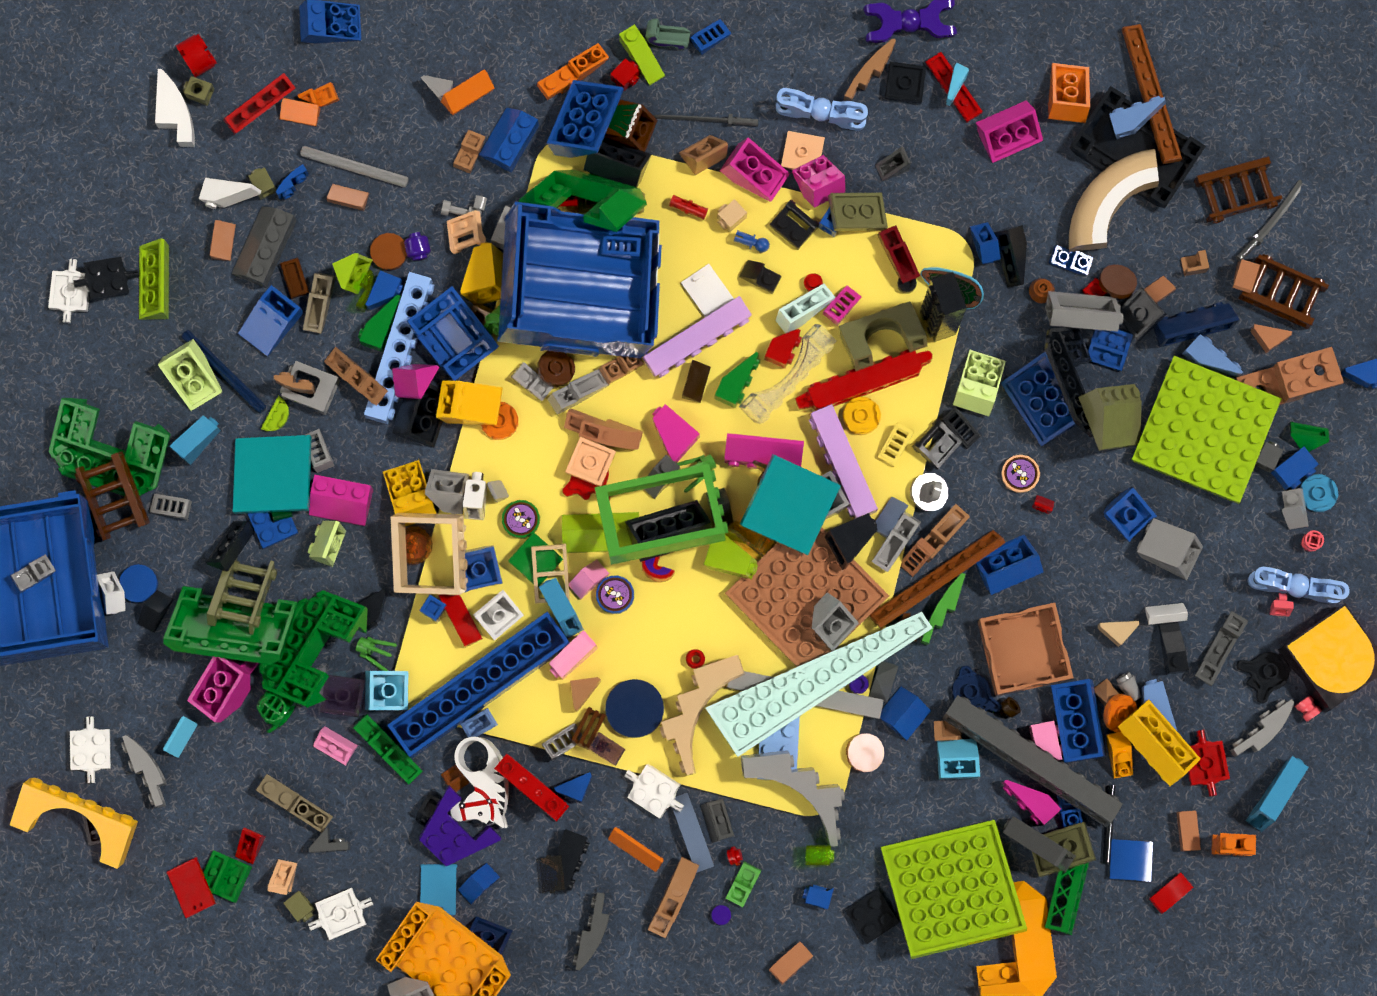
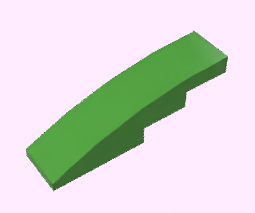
(947, 603)

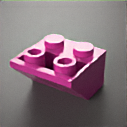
(818, 180)

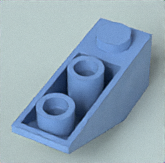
(1130, 120)
(1208, 356)

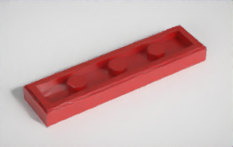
(963, 101)

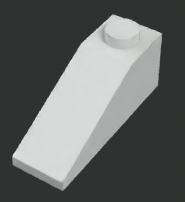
(226, 193)

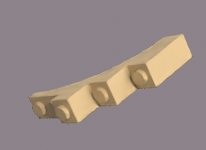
(681, 728)

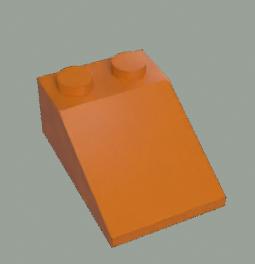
(1069, 93)

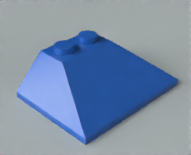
(452, 334)

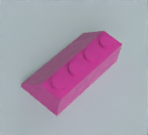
(746, 449)

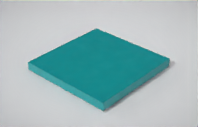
(272, 474)
(790, 504)

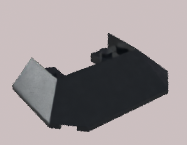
(1065, 350)

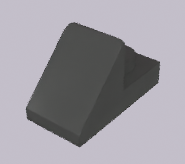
(323, 844)

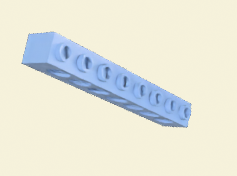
(414, 284)

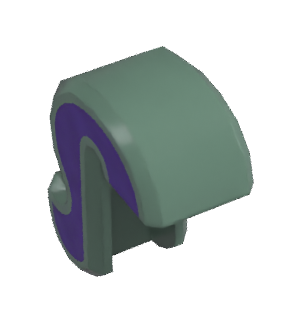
(666, 35)

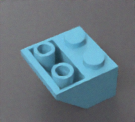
(958, 759)

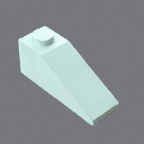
(804, 308)

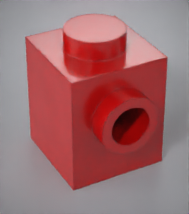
(625, 74)

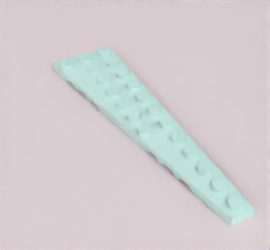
(771, 705)

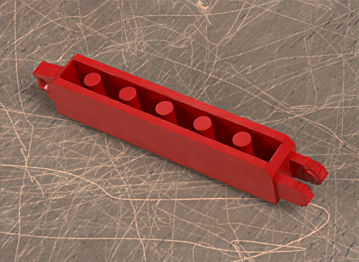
(864, 381)

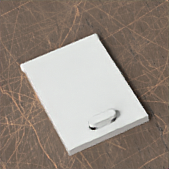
(707, 291)

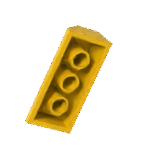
(1159, 743)

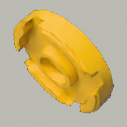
(861, 415)

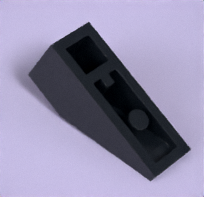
(1012, 254)
(1173, 648)

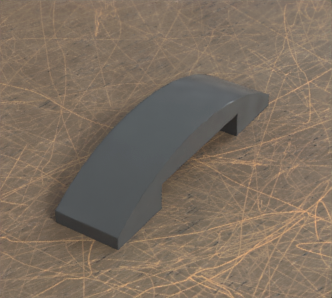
(1220, 648)

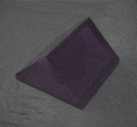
(343, 696)

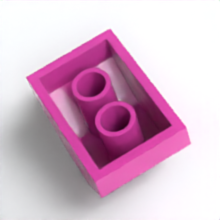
(222, 687)

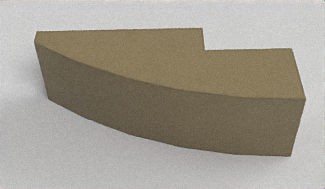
(318, 302)

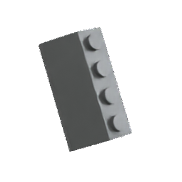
(264, 246)

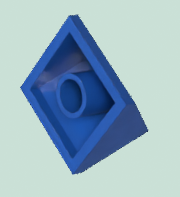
(904, 713)

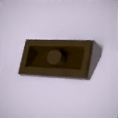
(696, 381)

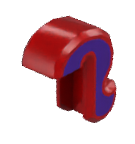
(655, 572)

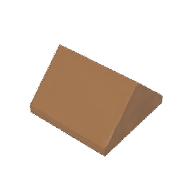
(704, 153)

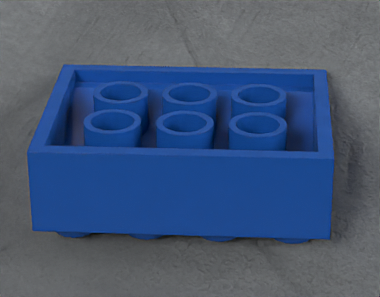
(584, 119)
(1039, 399)

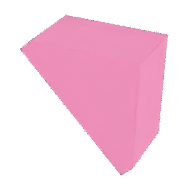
(588, 578)

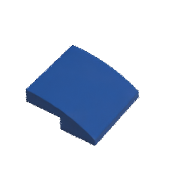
(1110, 348)
(1131, 860)

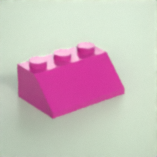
(1009, 131)
(340, 500)

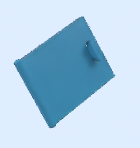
(439, 886)

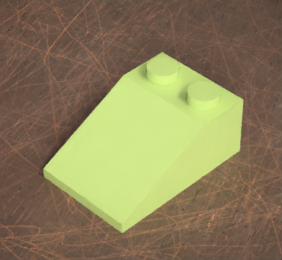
(190, 374)
(327, 543)

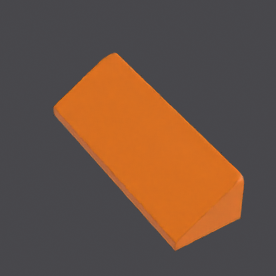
(467, 92)
(635, 849)

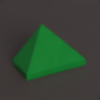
(1309, 436)

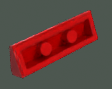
(461, 619)

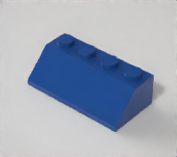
(1078, 721)

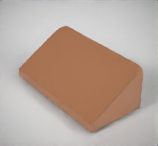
(347, 197)
(222, 240)
(1160, 289)
(1188, 830)

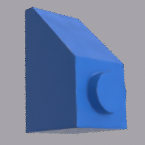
(985, 243)
(384, 290)
(1363, 373)

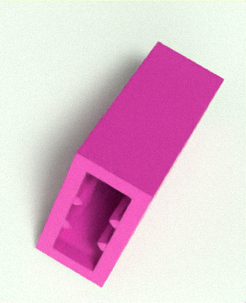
(674, 432)

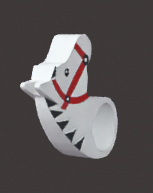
(491, 790)

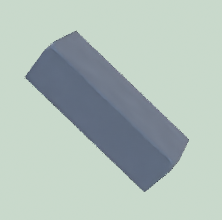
(890, 516)

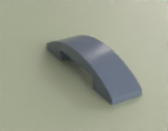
(692, 834)

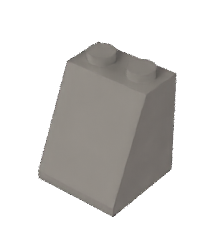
(1170, 548)

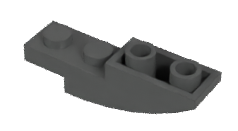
(591, 940)

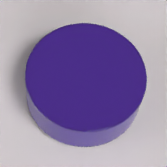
(859, 685)
(721, 915)

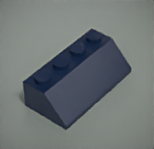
(1191, 325)

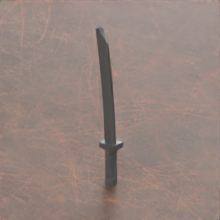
(730, 120)
(1258, 238)

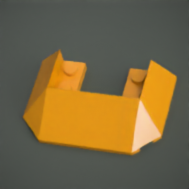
(1033, 953)

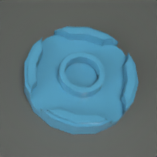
(1319, 493)

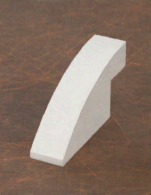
(173, 111)

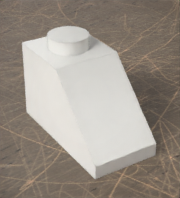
(111, 593)

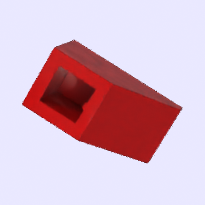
(781, 348)

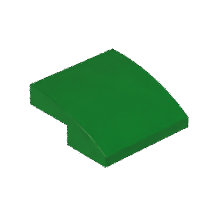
(545, 559)
(226, 876)

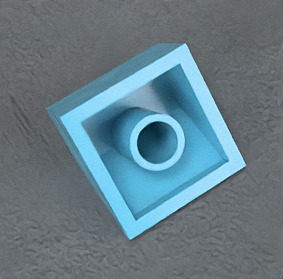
(386, 690)

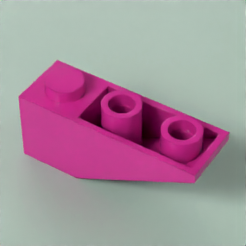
(1037, 803)

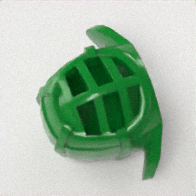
(275, 710)

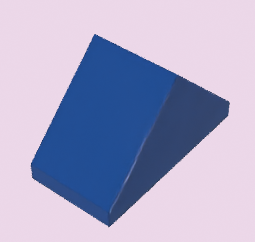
(575, 788)
(478, 883)

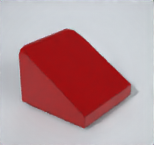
(1043, 504)

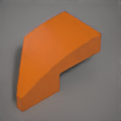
(321, 96)

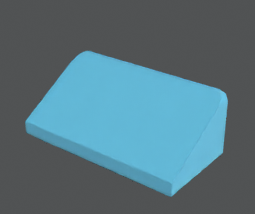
(180, 736)

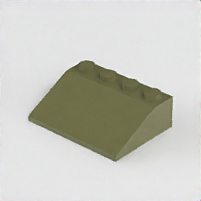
(1113, 415)

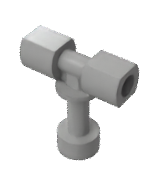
(479, 205)

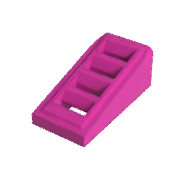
(831, 315)

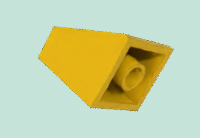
(483, 275)

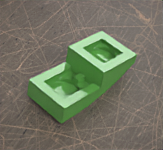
(743, 884)

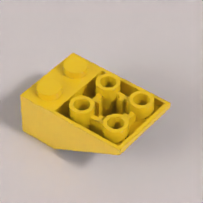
(468, 403)
(407, 489)

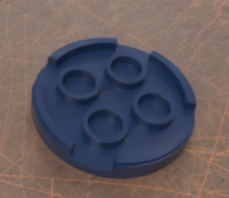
(634, 708)

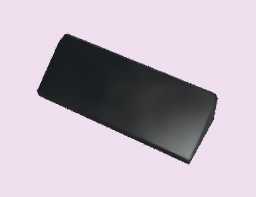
(230, 545)

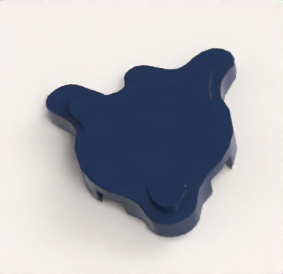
(974, 688)

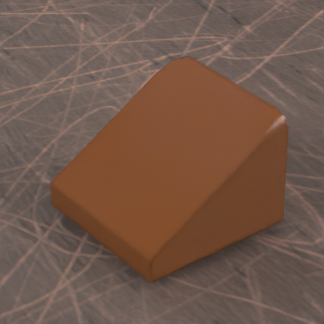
(455, 778)

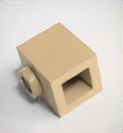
(731, 215)

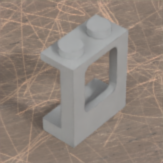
(324, 391)

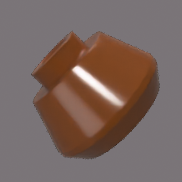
(1037, 293)

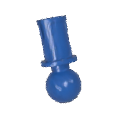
(761, 244)

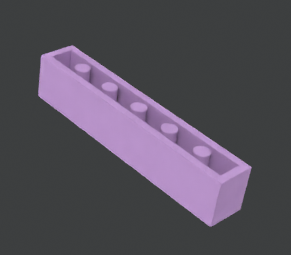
(697, 336)
(843, 461)

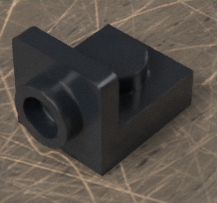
(427, 809)

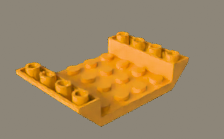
(445, 954)

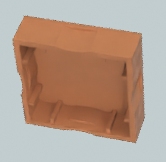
(1025, 649)

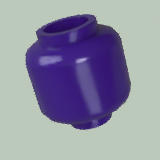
(417, 246)

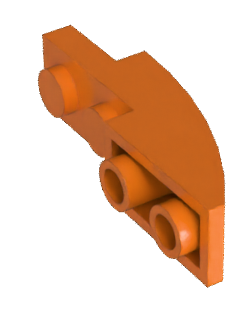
(576, 69)

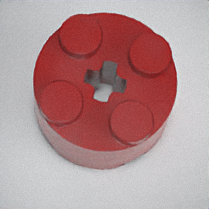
(195, 56)

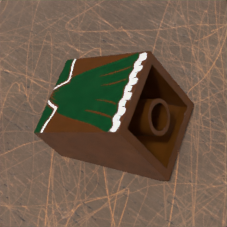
(631, 125)

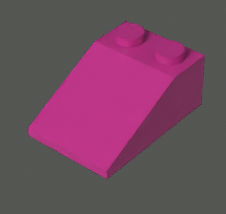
(754, 170)

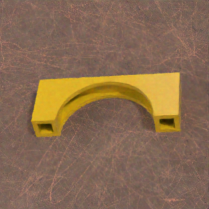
(113, 828)

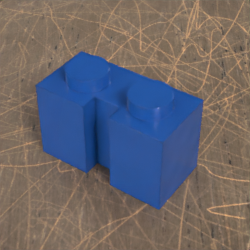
(1294, 468)

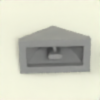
(438, 85)

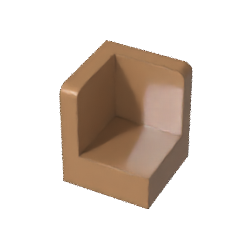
(1195, 264)
(945, 731)

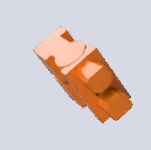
(1234, 844)

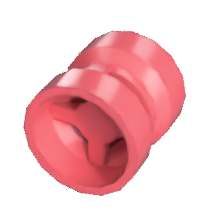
(1308, 541)
(1308, 708)

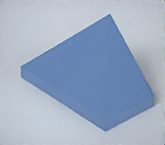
(479, 723)

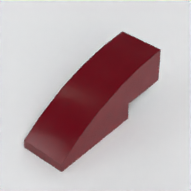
(898, 254)

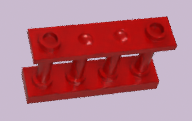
(531, 787)

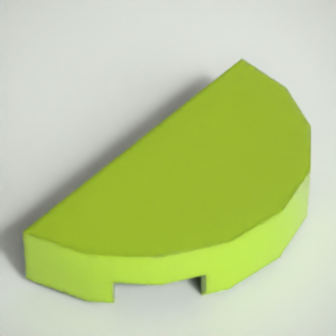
(277, 416)

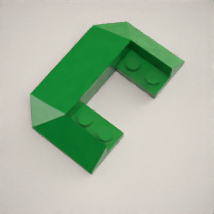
(615, 200)
(74, 447)
(311, 627)

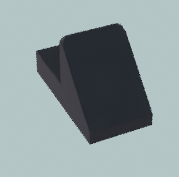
(760, 276)

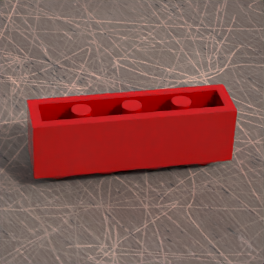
(259, 103)

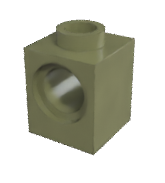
(205, 94)
(262, 181)
(300, 907)

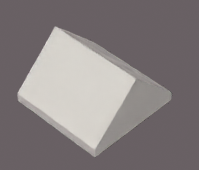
(498, 615)

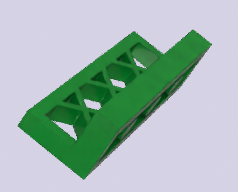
(1073, 899)

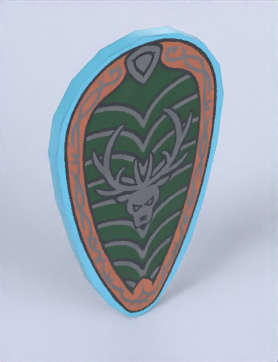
(969, 287)

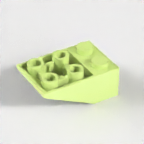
(979, 383)

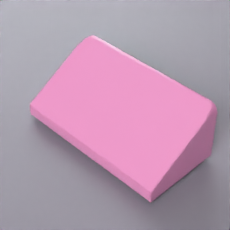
(334, 745)

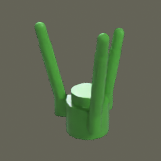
(700, 461)
(366, 647)

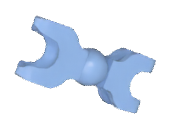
(821, 109)
(1298, 585)

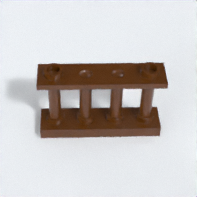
(1242, 172)
(1284, 310)
(124, 481)

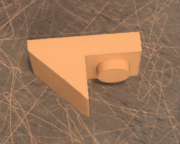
(282, 877)

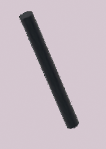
(1108, 833)

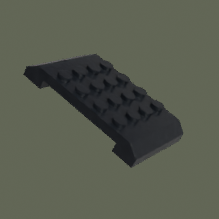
(1100, 148)

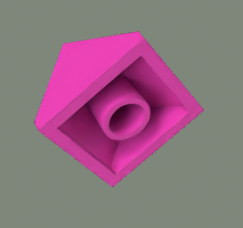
(413, 380)

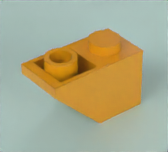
(1120, 755)

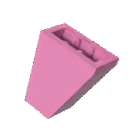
(573, 655)

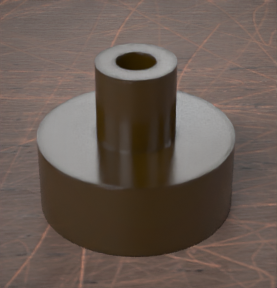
(1010, 707)

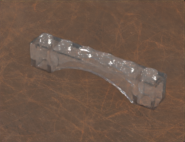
(814, 346)

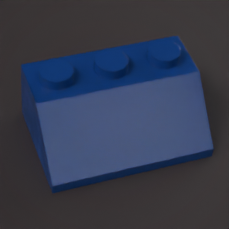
(509, 138)
(1009, 565)

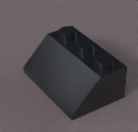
(618, 162)
(418, 418)

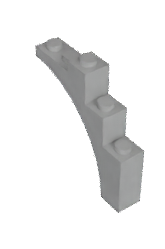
(778, 766)

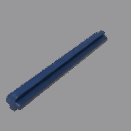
(227, 375)

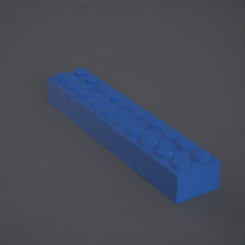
(479, 685)

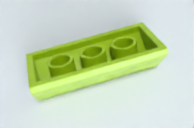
(154, 280)
(585, 531)

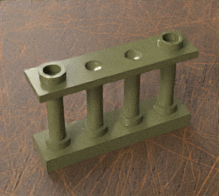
(222, 596)

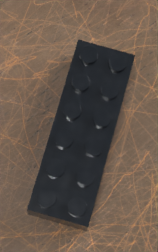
(943, 307)

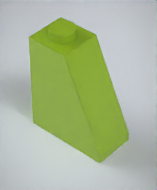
(730, 559)

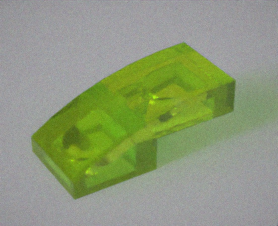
(365, 285)

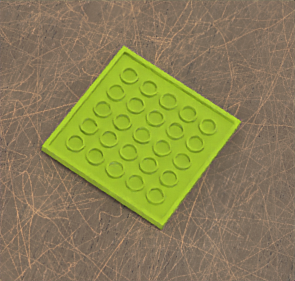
(1206, 429)
(953, 889)

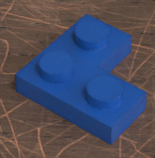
(269, 532)

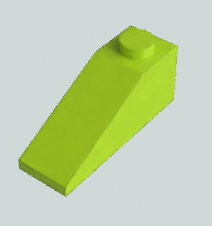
(641, 54)

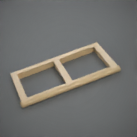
(550, 573)

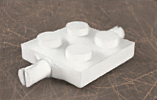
(64, 295)
(90, 750)
(654, 791)
(340, 914)

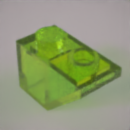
(819, 855)

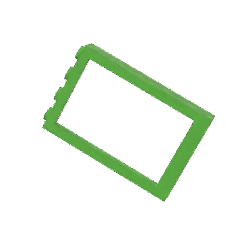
(669, 544)

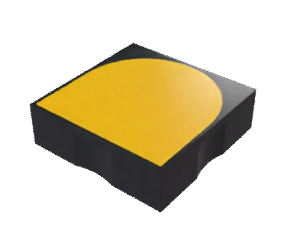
(1333, 658)

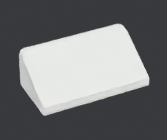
(1166, 613)

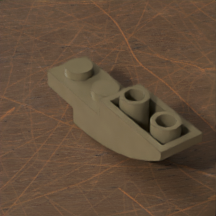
(294, 803)

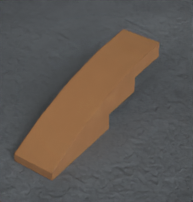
(873, 66)
(356, 376)

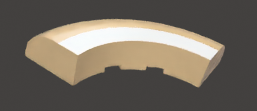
(1106, 195)

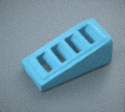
(958, 77)

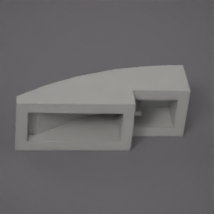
(577, 391)
(896, 541)

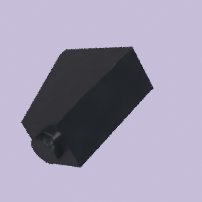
(850, 538)

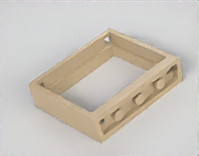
(399, 555)

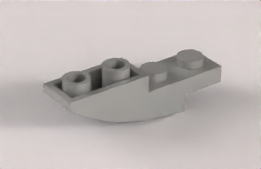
(1270, 725)
(143, 762)

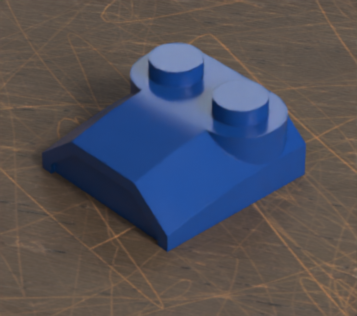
(1129, 513)
(482, 568)

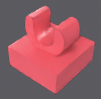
(1281, 606)

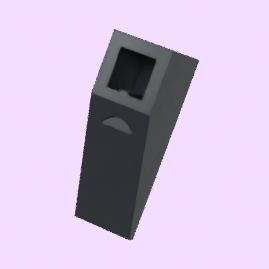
(571, 849)

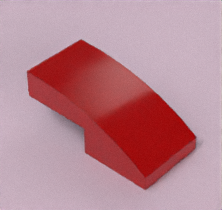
(1171, 893)

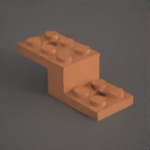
(1296, 376)

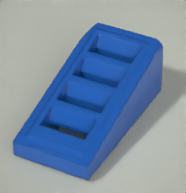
(701, 34)
(622, 254)

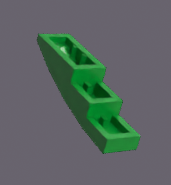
(387, 748)

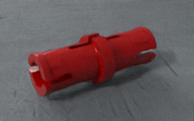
(688, 207)

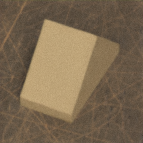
(1118, 631)

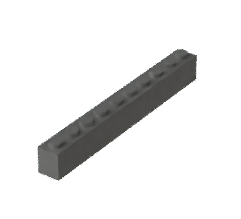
(1032, 761)

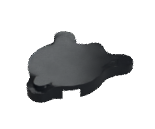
(1267, 674)

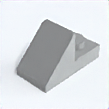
(1295, 509)

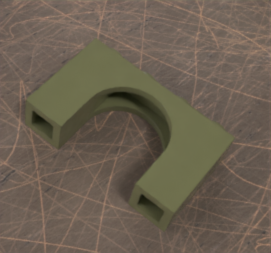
(898, 318)

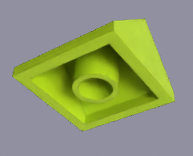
(351, 271)

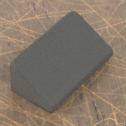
(717, 820)

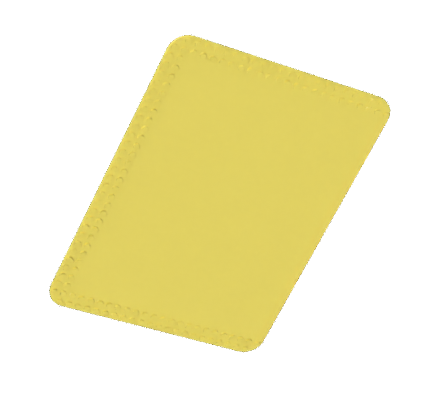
(692, 607)

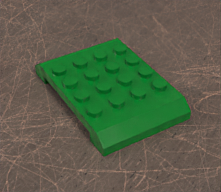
(228, 639)

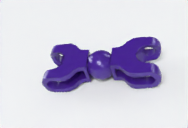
(909, 20)

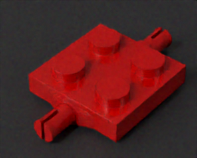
(1211, 766)

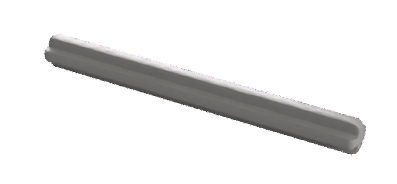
(354, 166)

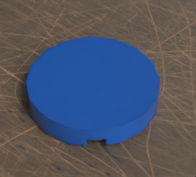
(138, 583)

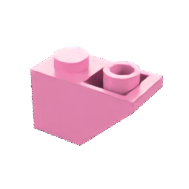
(1046, 738)

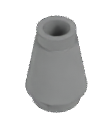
(1128, 685)

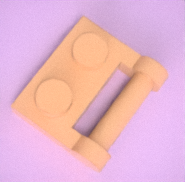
(463, 226)

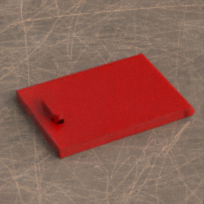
(191, 887)

